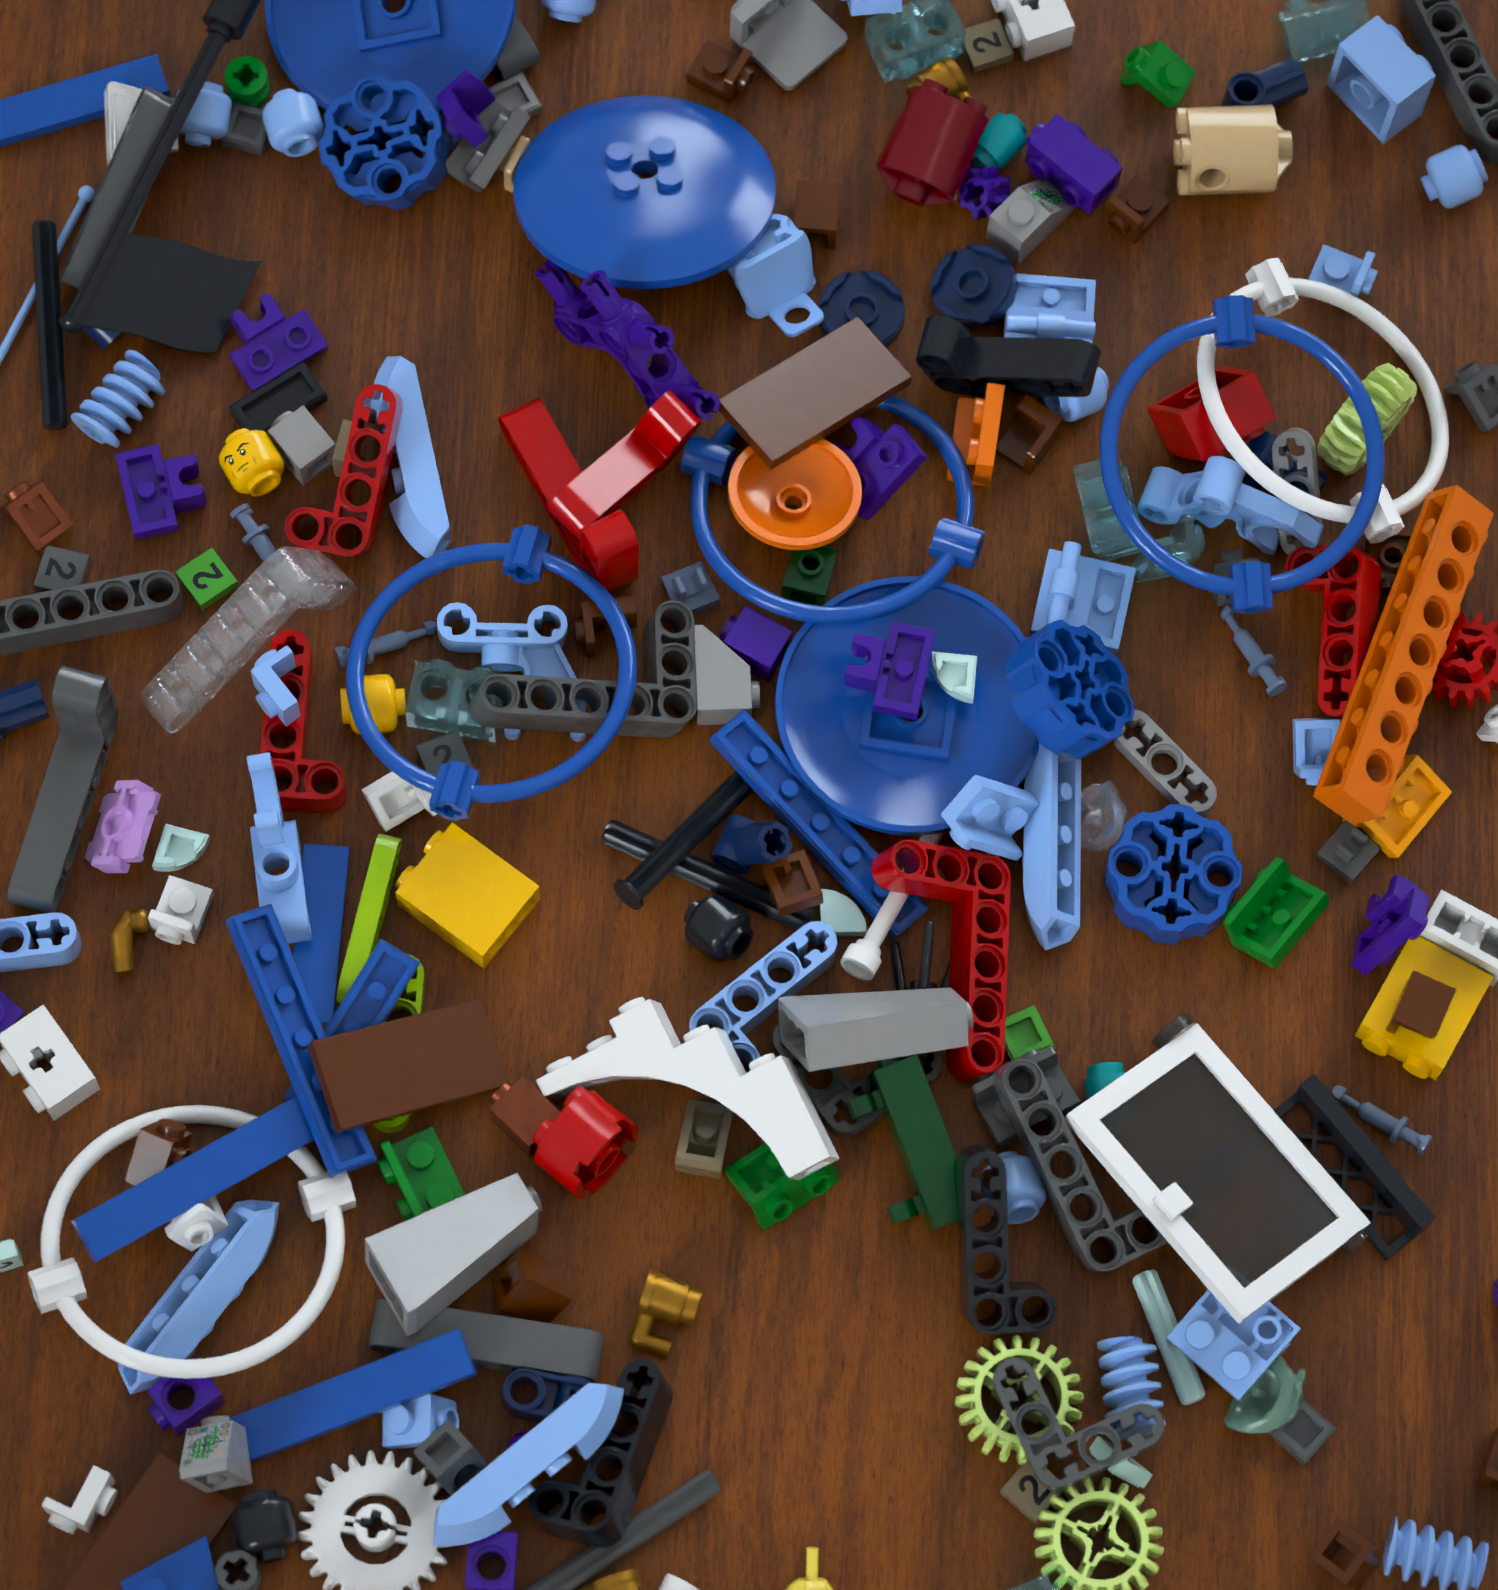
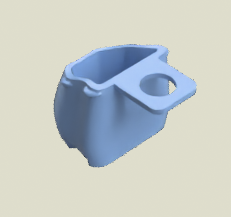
(778, 277)

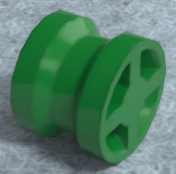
(250, 92)

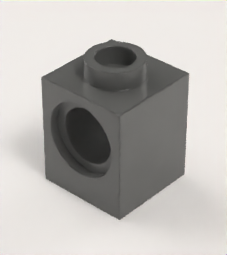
(450, 1458)

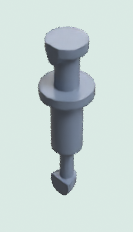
(255, 534)
(385, 643)
(1259, 663)
(1385, 1122)

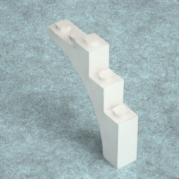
(648, 1049)

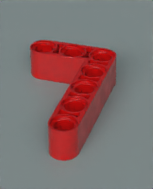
(606, 547)
(968, 941)

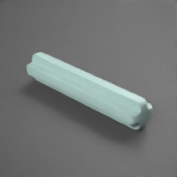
(1162, 1322)

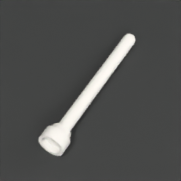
(863, 957)

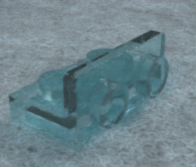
(1319, 27)
(1184, 542)

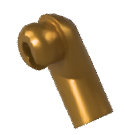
(122, 938)

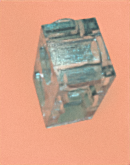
(911, 31)
(1104, 530)
(451, 710)

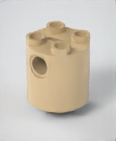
(1230, 150)

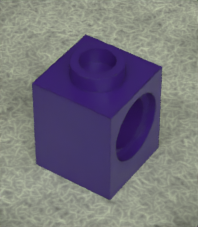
(757, 641)
(206, 1402)
(499, 1545)

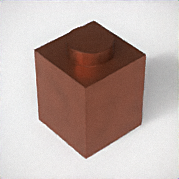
(520, 1111)

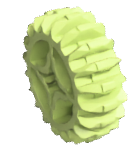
(1344, 440)
(983, 1374)
(1078, 1532)

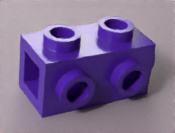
(1072, 163)

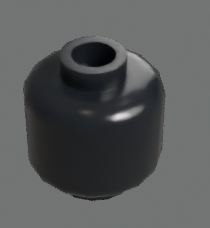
(718, 928)
(264, 1525)

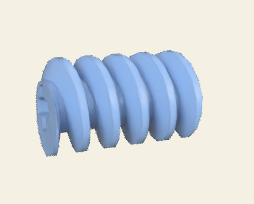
(119, 399)
(1128, 1380)
(1434, 1557)

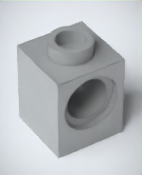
(302, 444)

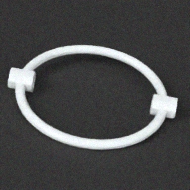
(1274, 294)
(61, 1282)

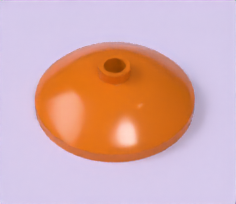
(815, 480)

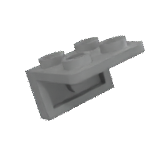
(786, 37)

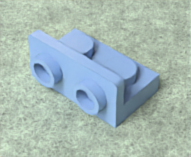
(988, 815)

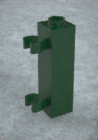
(919, 1138)

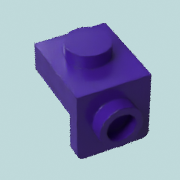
(462, 104)

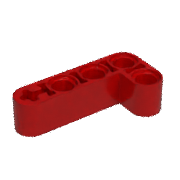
(626, 465)
(354, 470)
(1338, 635)
(291, 761)

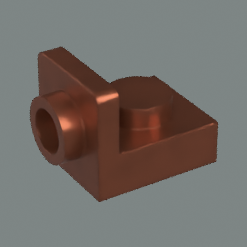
(35, 513)

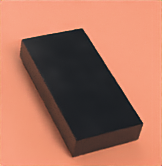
(277, 396)

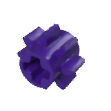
(984, 191)

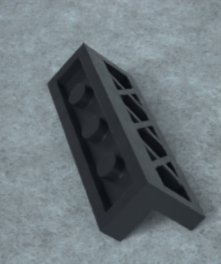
(1365, 1159)

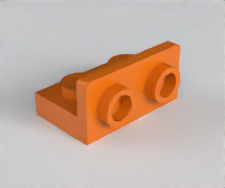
(977, 433)

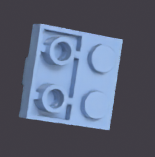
(1052, 308)
(1084, 594)
(1231, 1351)

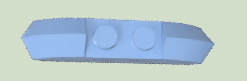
(421, 507)
(1053, 848)
(204, 1288)
(577, 1424)

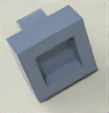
(692, 587)

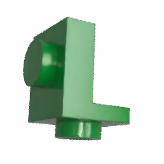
(1158, 72)

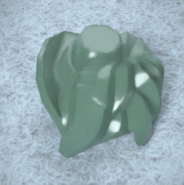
(1269, 1401)

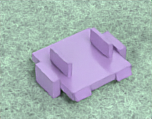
(123, 826)

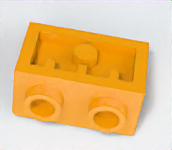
(1412, 804)

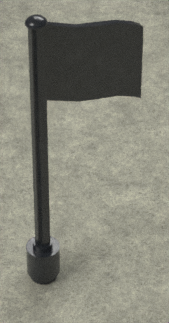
(159, 284)

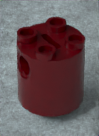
(932, 145)

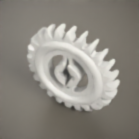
(330, 1521)

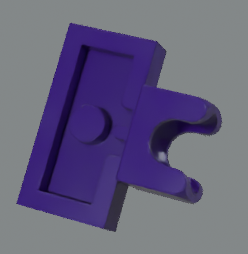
(273, 343)
(881, 461)
(158, 489)
(893, 668)
(1394, 920)

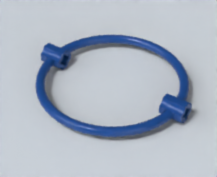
(1234, 328)
(952, 541)
(457, 783)

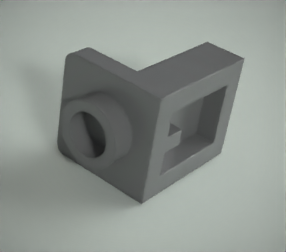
(1479, 391)

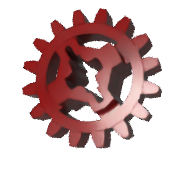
(1463, 678)

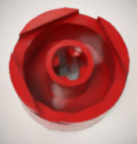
(584, 1142)

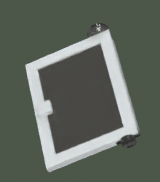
(1217, 1171)

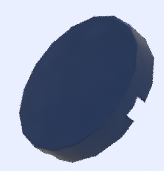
(974, 285)
(870, 298)

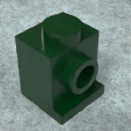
(809, 585)

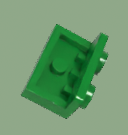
(1274, 913)

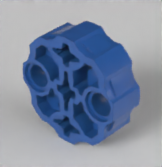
(368, 167)
(1069, 689)
(1140, 846)

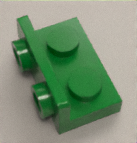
(420, 1173)
(770, 1191)

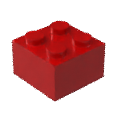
(1185, 423)

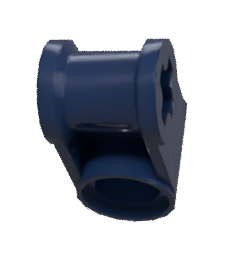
(551, 1393)

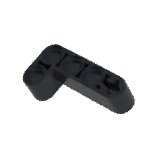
(1023, 365)
(992, 1238)
(644, 1404)

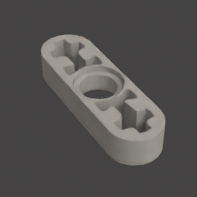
(1283, 460)
(1194, 780)

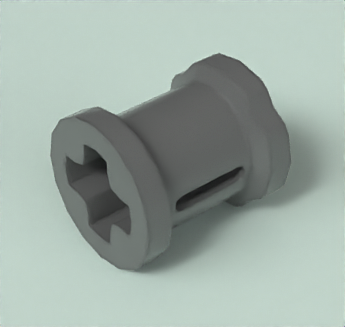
(237, 1560)

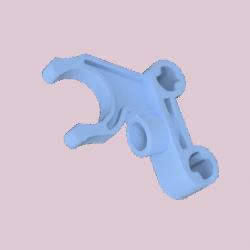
(1221, 495)
(512, 646)
(277, 847)

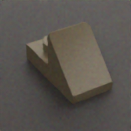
(703, 1139)

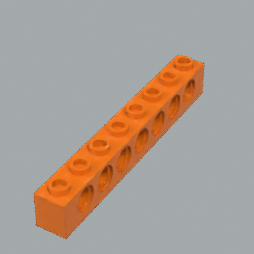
(1404, 655)

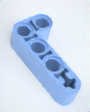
(47, 954)
(759, 986)

